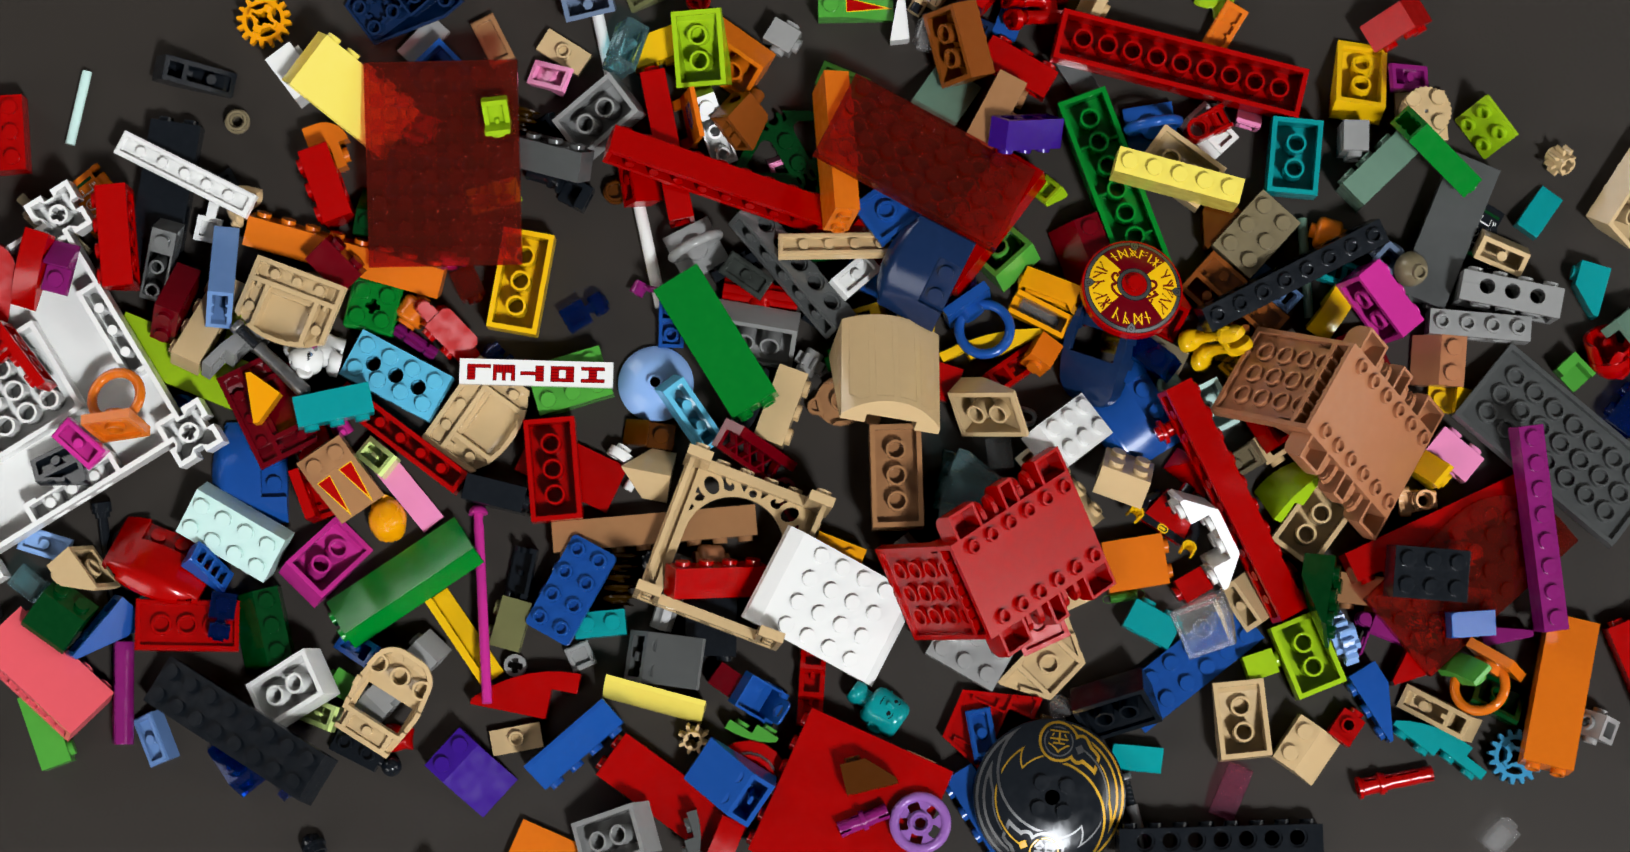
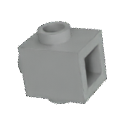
(783, 37)

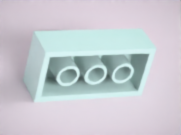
(235, 531)

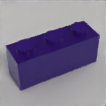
(1025, 133)

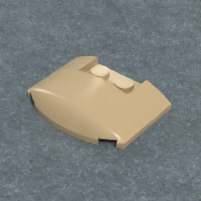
(289, 304)
(478, 423)

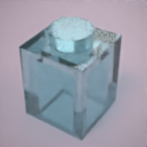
(28, 583)

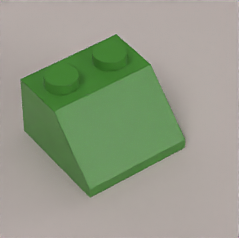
(1010, 260)

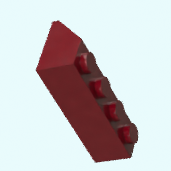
(1077, 243)

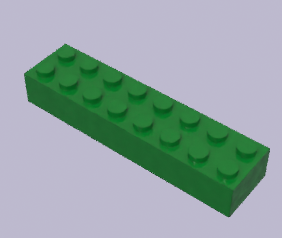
(1094, 141)

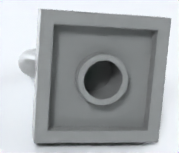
(696, 244)

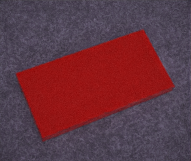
(599, 477)
(180, 627)

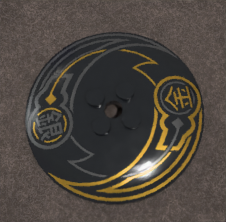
(1042, 758)

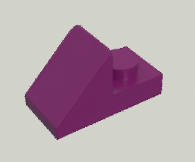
(1406, 77)
(60, 267)

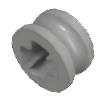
(521, 660)

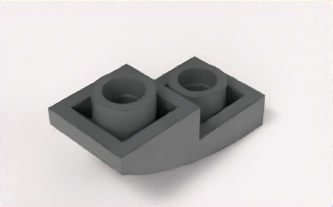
(692, 825)

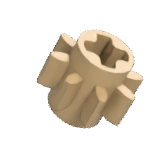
(1559, 160)
(696, 731)

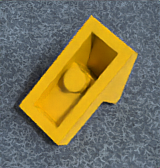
(1448, 398)

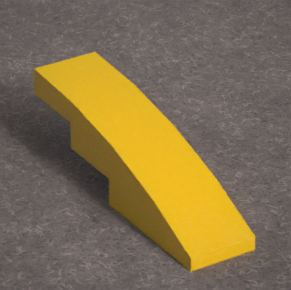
(988, 341)

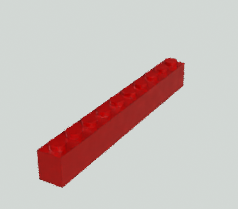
(714, 179)
(1230, 495)

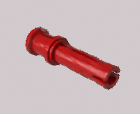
(1382, 783)

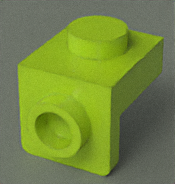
(496, 116)

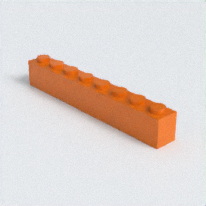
(298, 241)

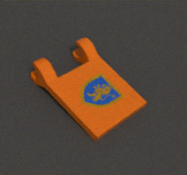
(692, 118)

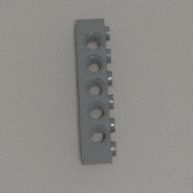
(797, 277)

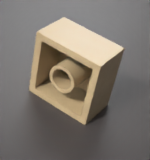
(1124, 477)

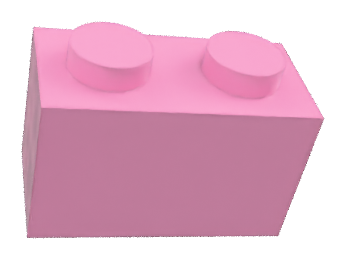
(1456, 452)

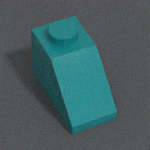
(1589, 286)

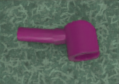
(639, 288)

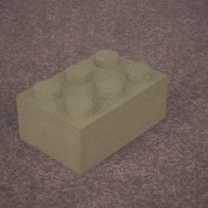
(1255, 234)

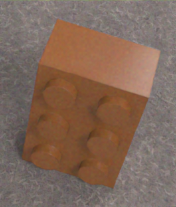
(958, 43)

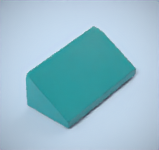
(1138, 757)

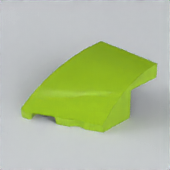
(1284, 489)

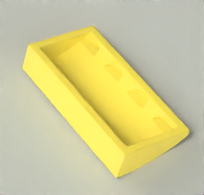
(654, 699)

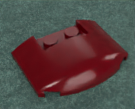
(279, 433)

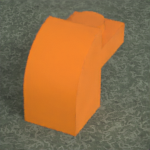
(334, 137)

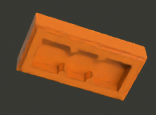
(1225, 25)

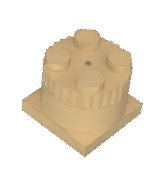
(1429, 104)

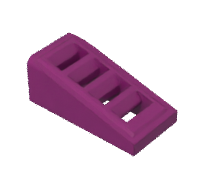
(1506, 634)

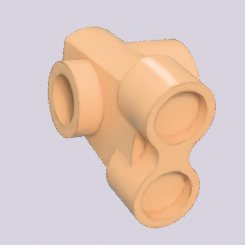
(1409, 503)

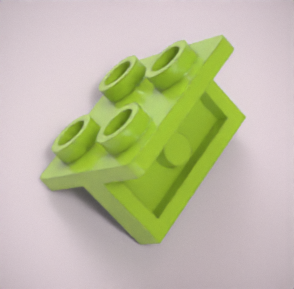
(1486, 126)

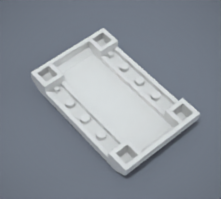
(827, 605)

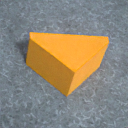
(262, 398)

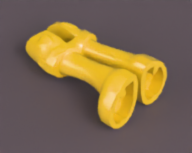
(1230, 339)

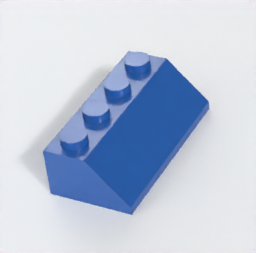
(574, 744)

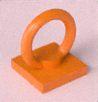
(116, 423)
(1502, 668)

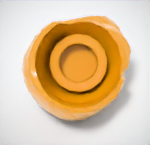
(387, 519)

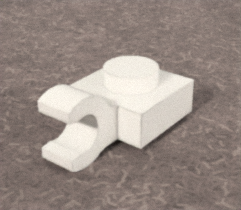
(205, 224)

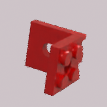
(310, 501)

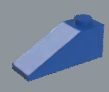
(110, 625)

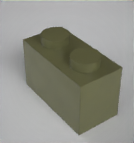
(510, 623)

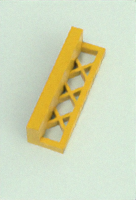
(461, 632)

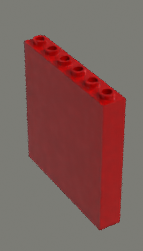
(814, 794)

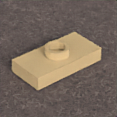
(563, 52)
(516, 739)

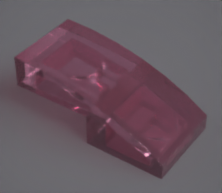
(1230, 791)

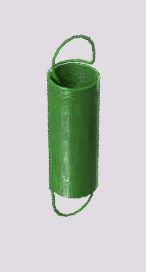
(1123, 596)

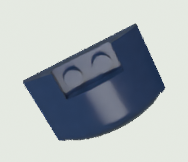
(922, 270)

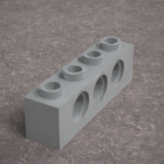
(1479, 326)

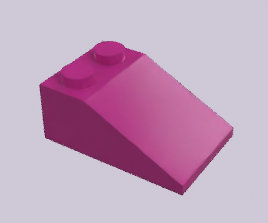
(325, 561)

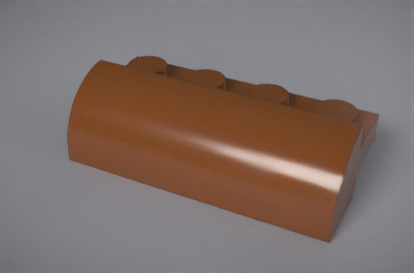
(1217, 277)

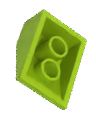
(700, 48)

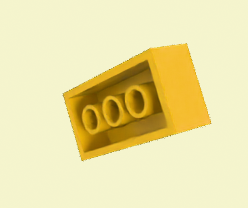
(522, 289)

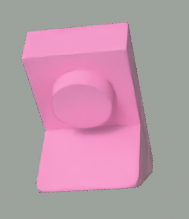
(550, 77)

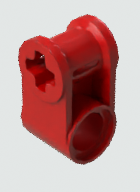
(1212, 122)

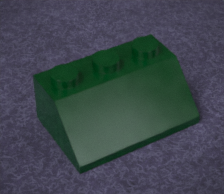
(264, 629)

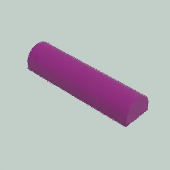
(123, 693)

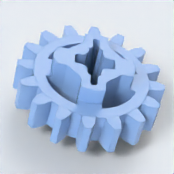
(1346, 640)

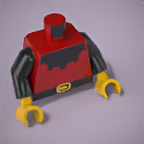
(1160, 518)

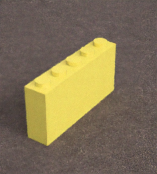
(331, 82)
(1177, 179)

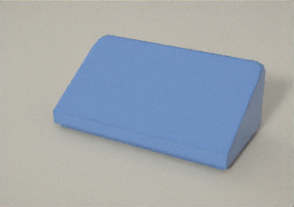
(156, 738)

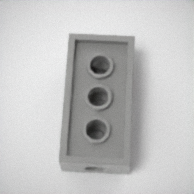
(1469, 295)

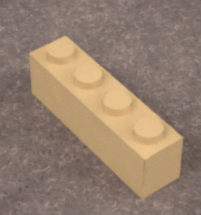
(197, 340)

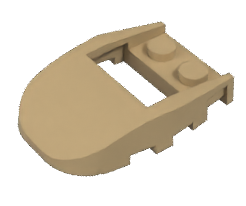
(400, 676)

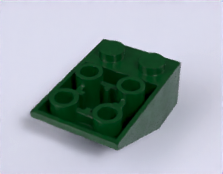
(1321, 590)

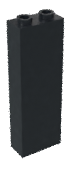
(159, 196)

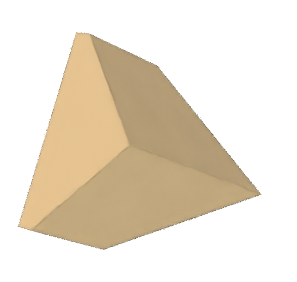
(651, 474)

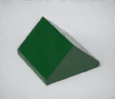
(1487, 691)

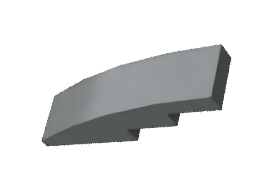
(229, 352)

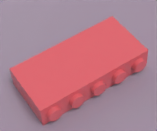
(50, 682)

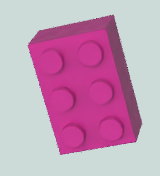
(1380, 301)

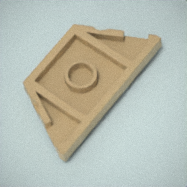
(1047, 669)

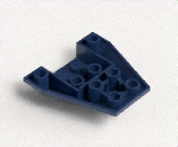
(392, 18)

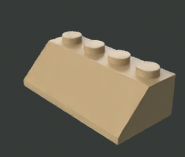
(1612, 207)

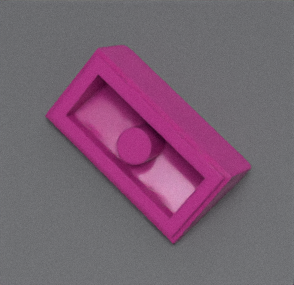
(80, 443)

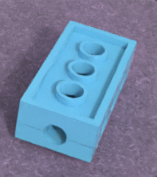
(395, 359)

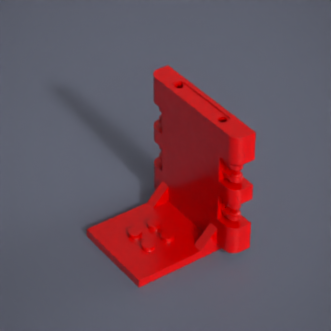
(1002, 561)

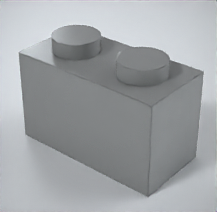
(1352, 140)

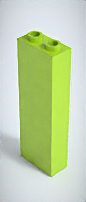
(174, 375)

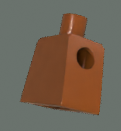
(741, 118)

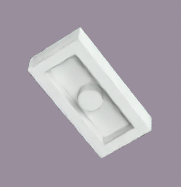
(854, 277)

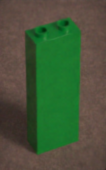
(716, 344)
(403, 583)

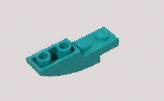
(1431, 739)

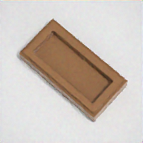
(492, 38)

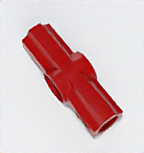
(774, 296)

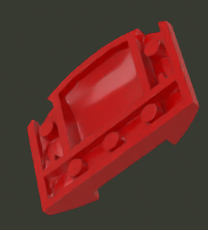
(150, 562)

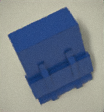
(760, 699)

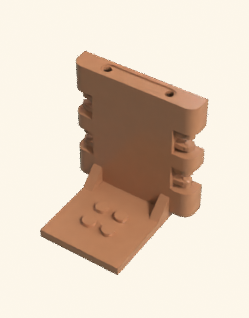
(1342, 415)

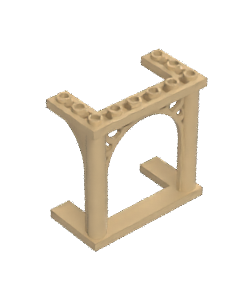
(697, 467)

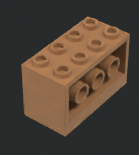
(896, 477)

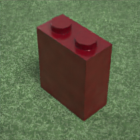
(175, 303)

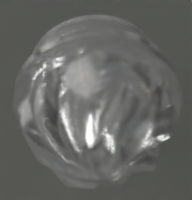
(1060, 707)

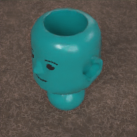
(880, 710)

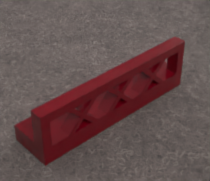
(752, 443)

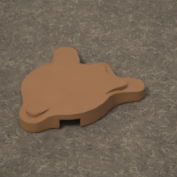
(825, 406)

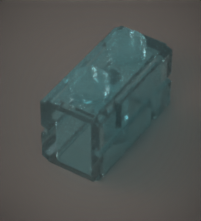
(625, 47)

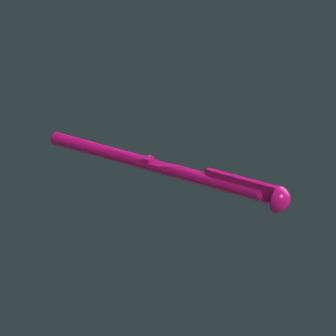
(477, 513)

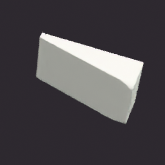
(900, 28)

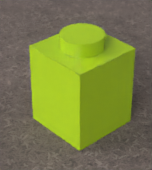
(1260, 664)

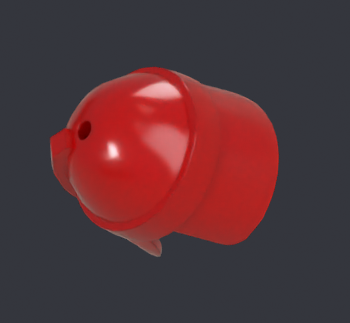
(1606, 355)

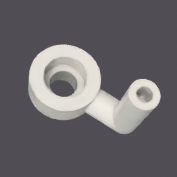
(622, 454)

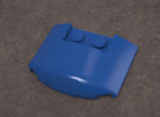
(1135, 417)
(240, 475)

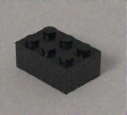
(1426, 573)

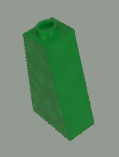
(1436, 151)

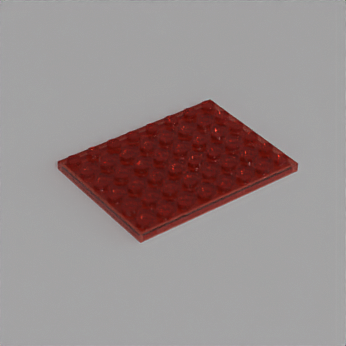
(432, 174)

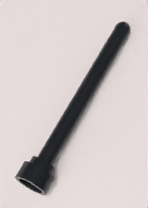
(102, 513)

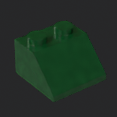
(60, 616)

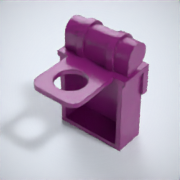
(1373, 626)

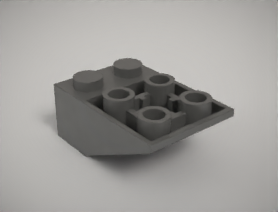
(664, 659)

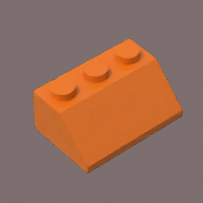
(747, 59)

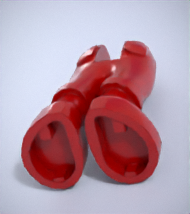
(1016, 18)

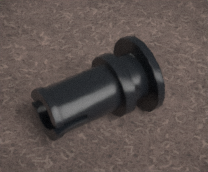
(547, 180)

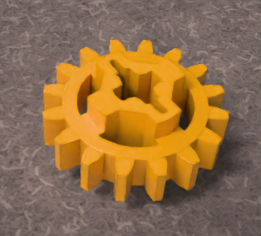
(259, 29)

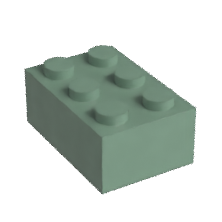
(1375, 170)

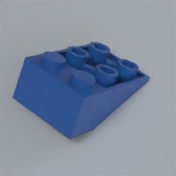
(730, 781)

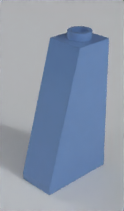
(222, 277)

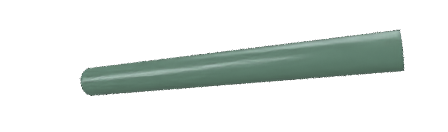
(1306, 289)

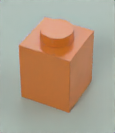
(1041, 354)

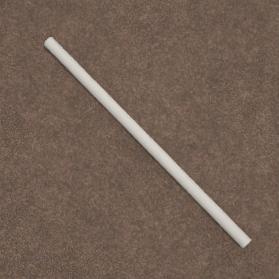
(640, 212)

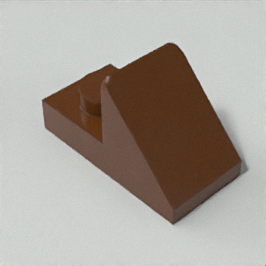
(649, 434)

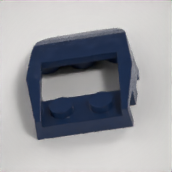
(1095, 378)

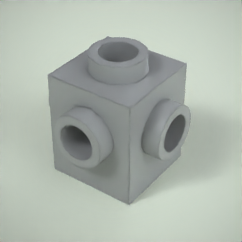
(1598, 727)

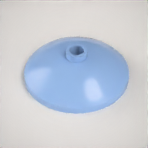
(637, 374)

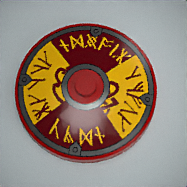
(1131, 290)

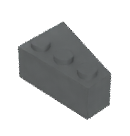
(555, 157)

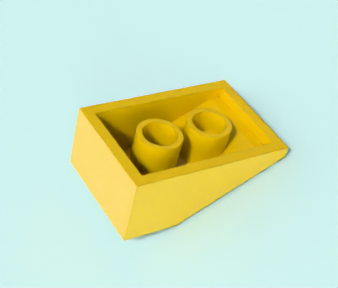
(1358, 83)

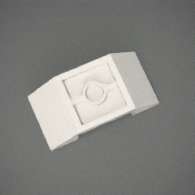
(1222, 559)

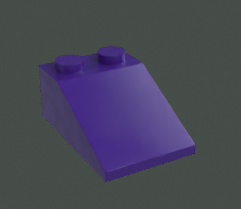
(471, 772)

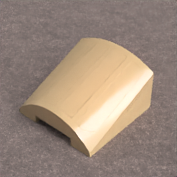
(887, 370)

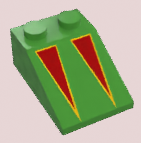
(855, 11)

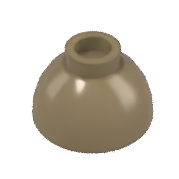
(1410, 269)

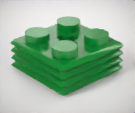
(381, 321)

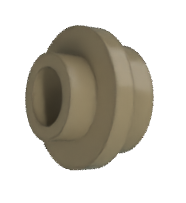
(231, 116)

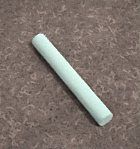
(78, 107)

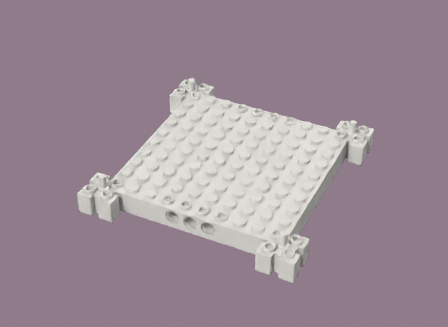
(76, 343)

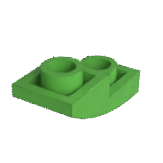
(1466, 669)
(760, 734)

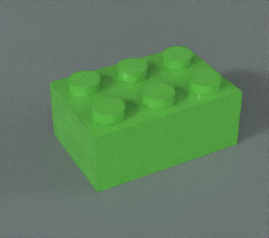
(562, 399)

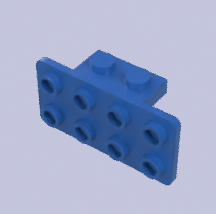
(571, 590)

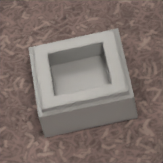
(580, 656)

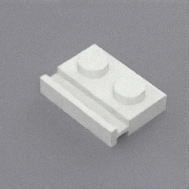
(1215, 145)

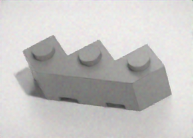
(428, 648)

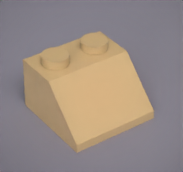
(82, 569)
(1304, 749)

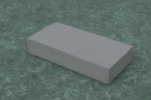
(422, 40)

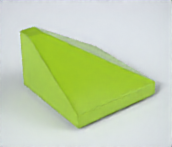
(1051, 192)

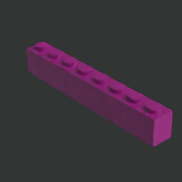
(1538, 528)

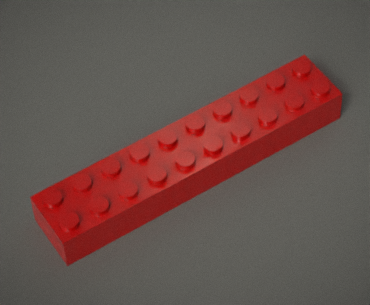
(1178, 65)

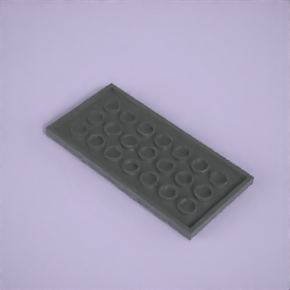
(1583, 451)

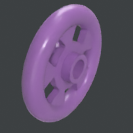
(942, 821)

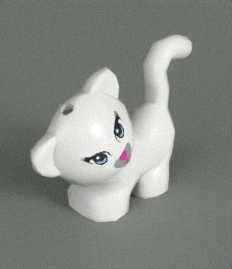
(311, 360)

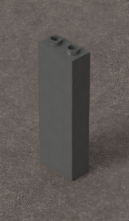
(1448, 235)

